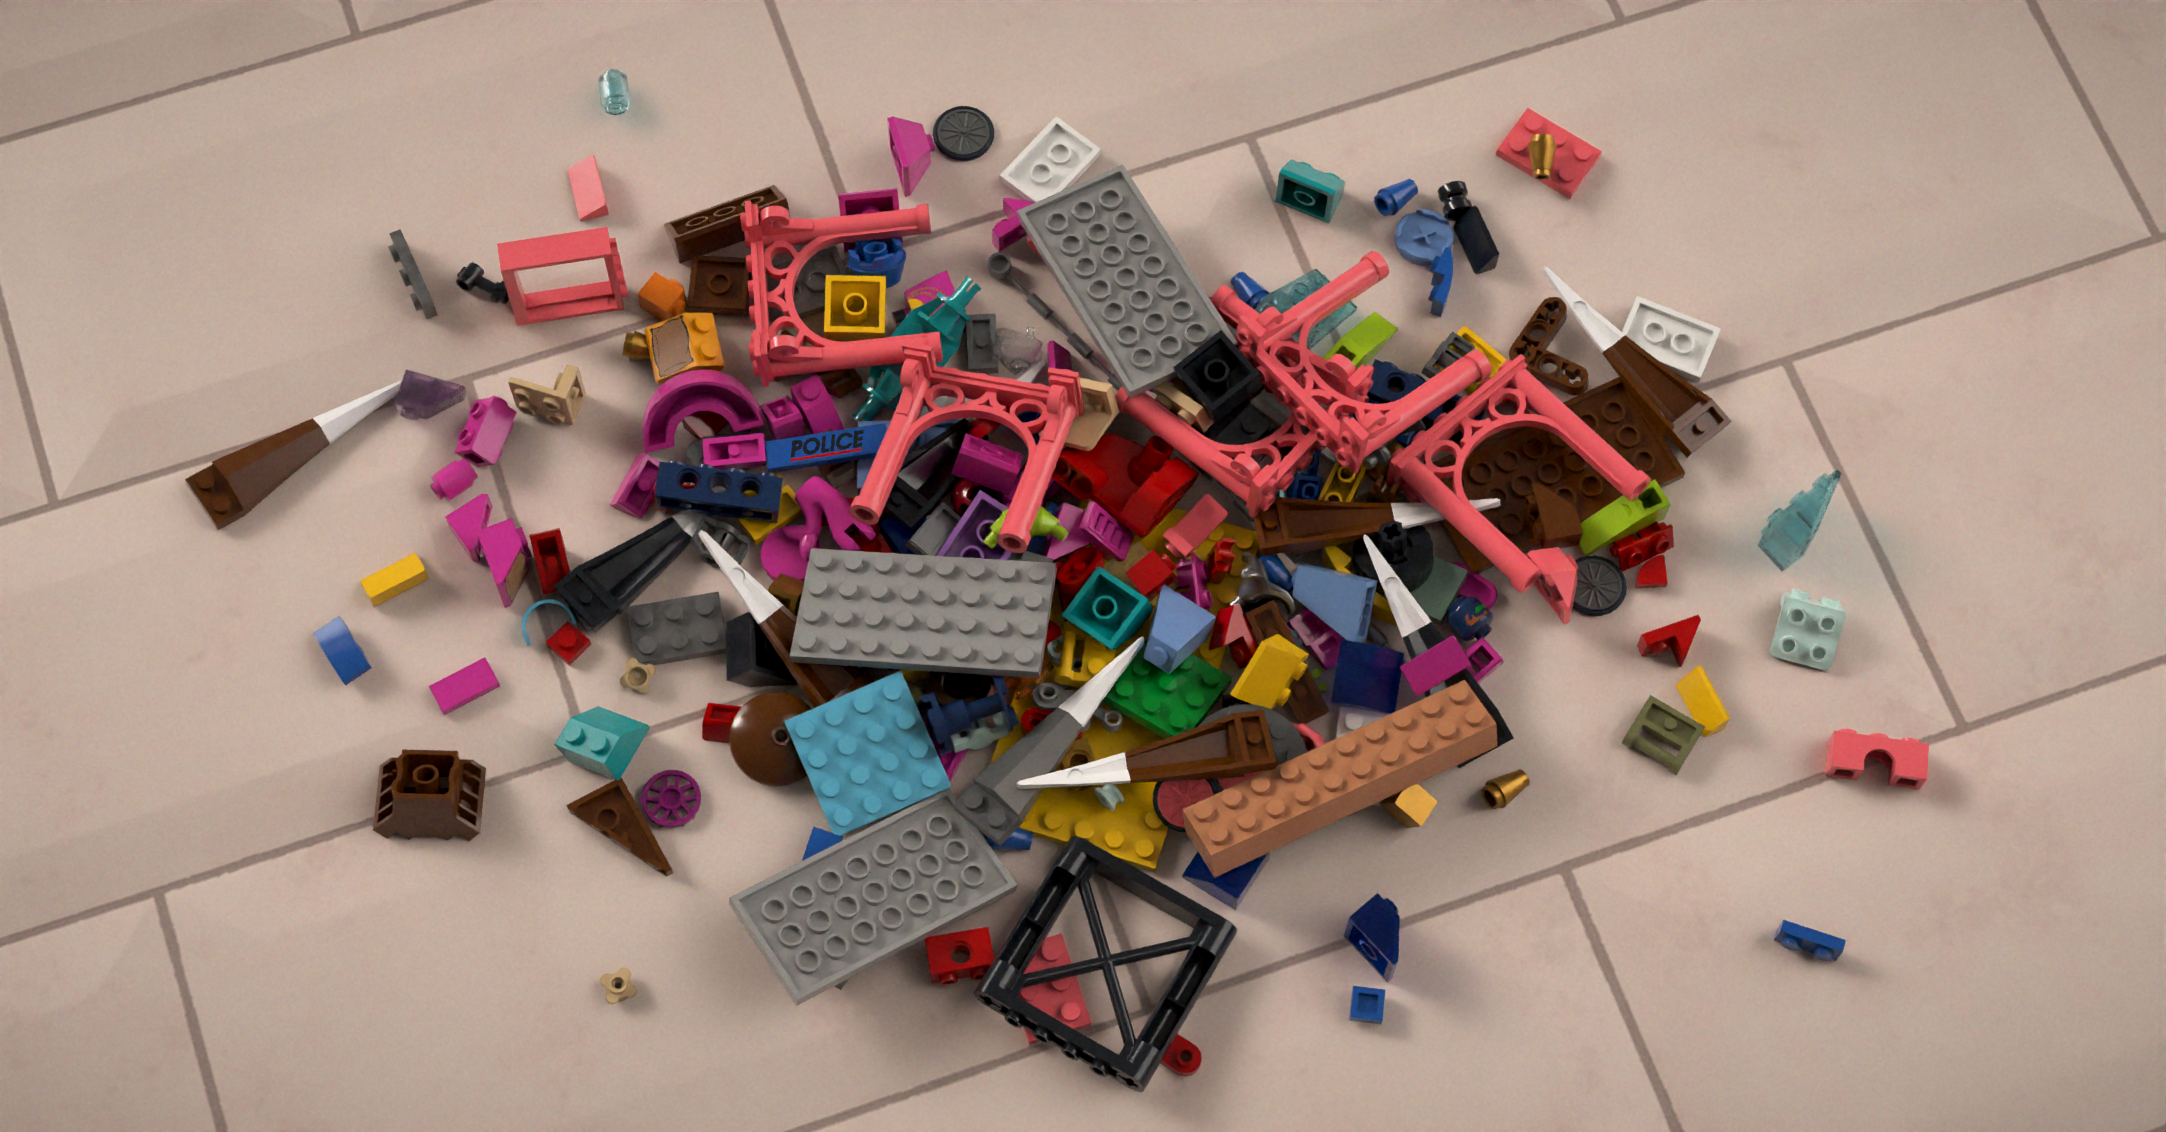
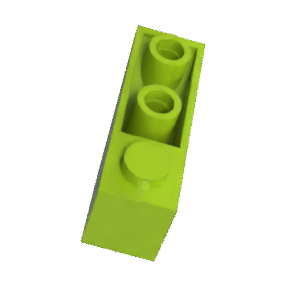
(1364, 340)
(1623, 518)

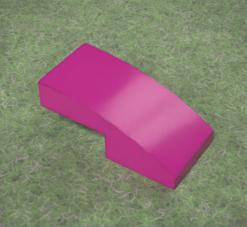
(1317, 637)

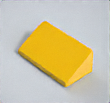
(394, 579)
(1703, 701)

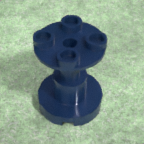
(957, 716)

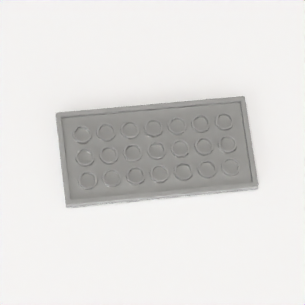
(1123, 277)
(924, 613)
(871, 896)

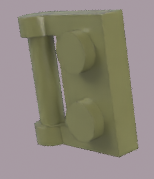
(1667, 726)

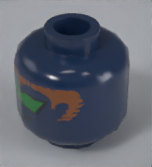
(1469, 618)

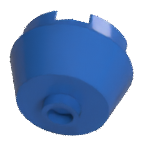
(878, 259)

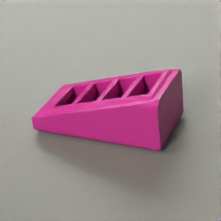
(1108, 534)
(1494, 658)

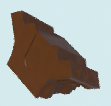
(429, 795)

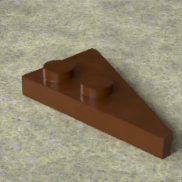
(618, 818)

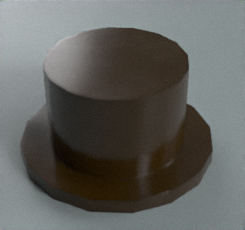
(955, 686)

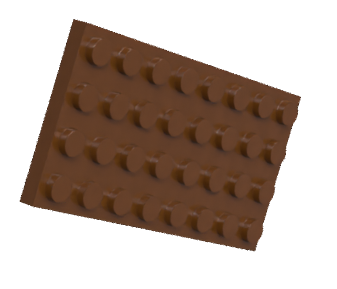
(1520, 456)

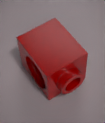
(1152, 573)

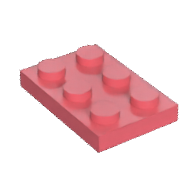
(1572, 157)
(1057, 998)

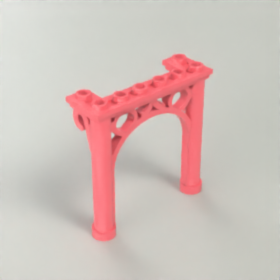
(777, 232)
(926, 381)
(1528, 397)
(1376, 423)
(1243, 473)

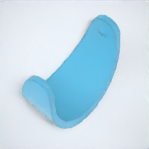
(541, 603)

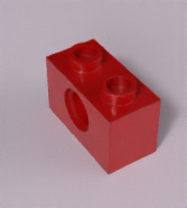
(943, 947)

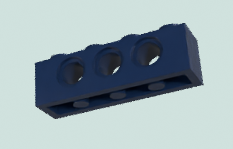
(1388, 375)
(728, 504)

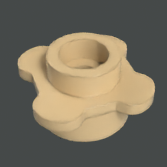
(634, 667)
(615, 994)

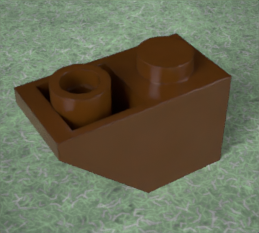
(1554, 518)

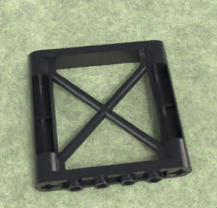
(1139, 1056)

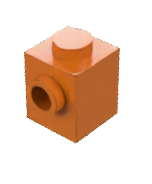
(662, 297)

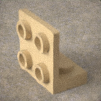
(555, 404)

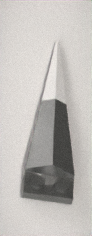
(993, 799)

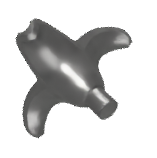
(1257, 587)

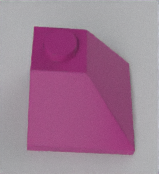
(910, 151)

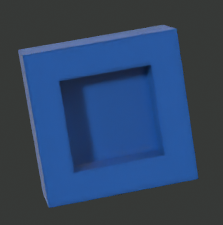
(1367, 1005)

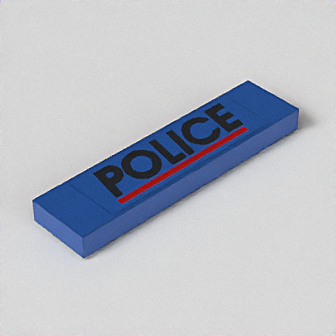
(824, 448)

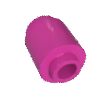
(453, 479)

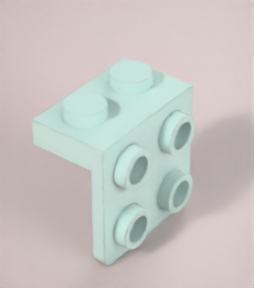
(1808, 629)

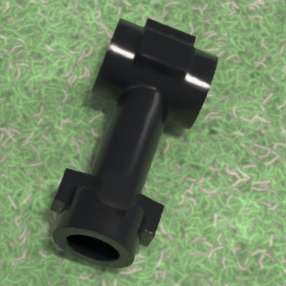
(472, 276)

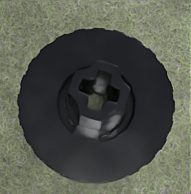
(1396, 545)

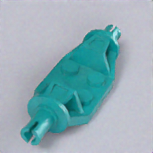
(917, 323)

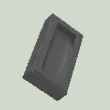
(934, 531)

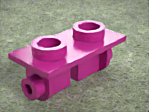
(1194, 575)

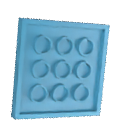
(867, 754)

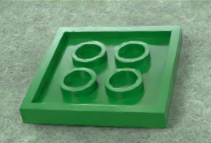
(1167, 701)

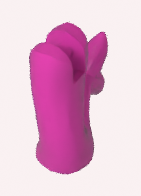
(818, 498)

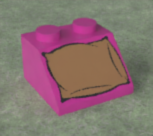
(507, 557)

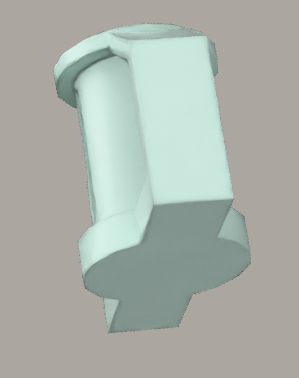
(980, 734)

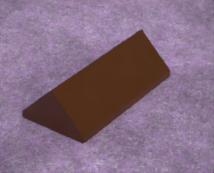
(717, 225)

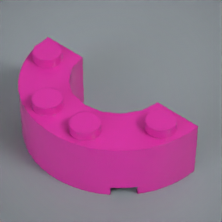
(692, 393)

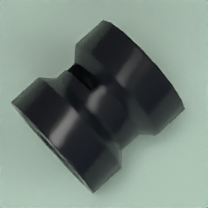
(1454, 199)

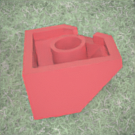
(1557, 580)

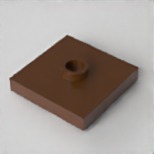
(718, 285)

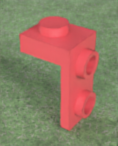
(1195, 527)

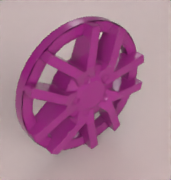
(671, 798)

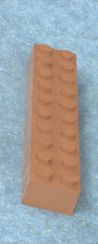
(1339, 778)

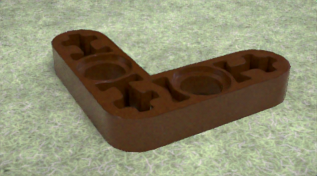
(1539, 355)

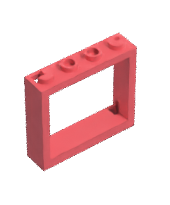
(567, 301)

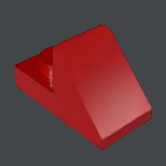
(550, 558)
(1233, 629)
(1675, 636)

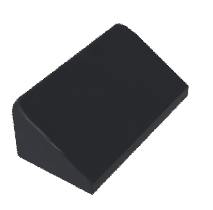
(1476, 241)

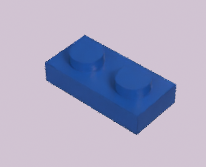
(1798, 937)

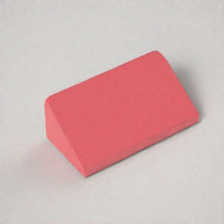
(587, 189)

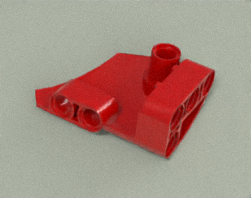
(1127, 479)

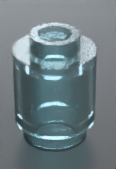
(614, 92)

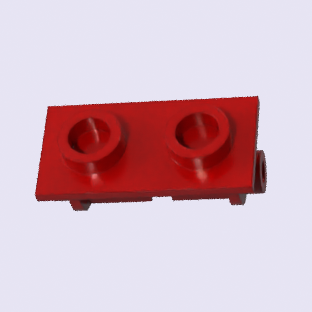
(1653, 541)

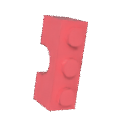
(1903, 758)

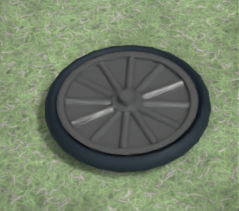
(963, 133)
(1599, 586)

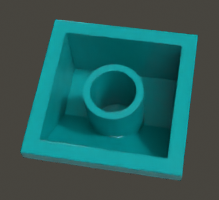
(1309, 190)
(1108, 609)
(601, 741)

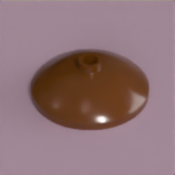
(754, 740)

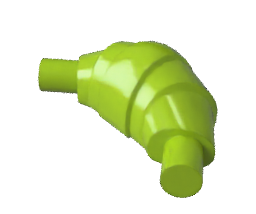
(1043, 525)

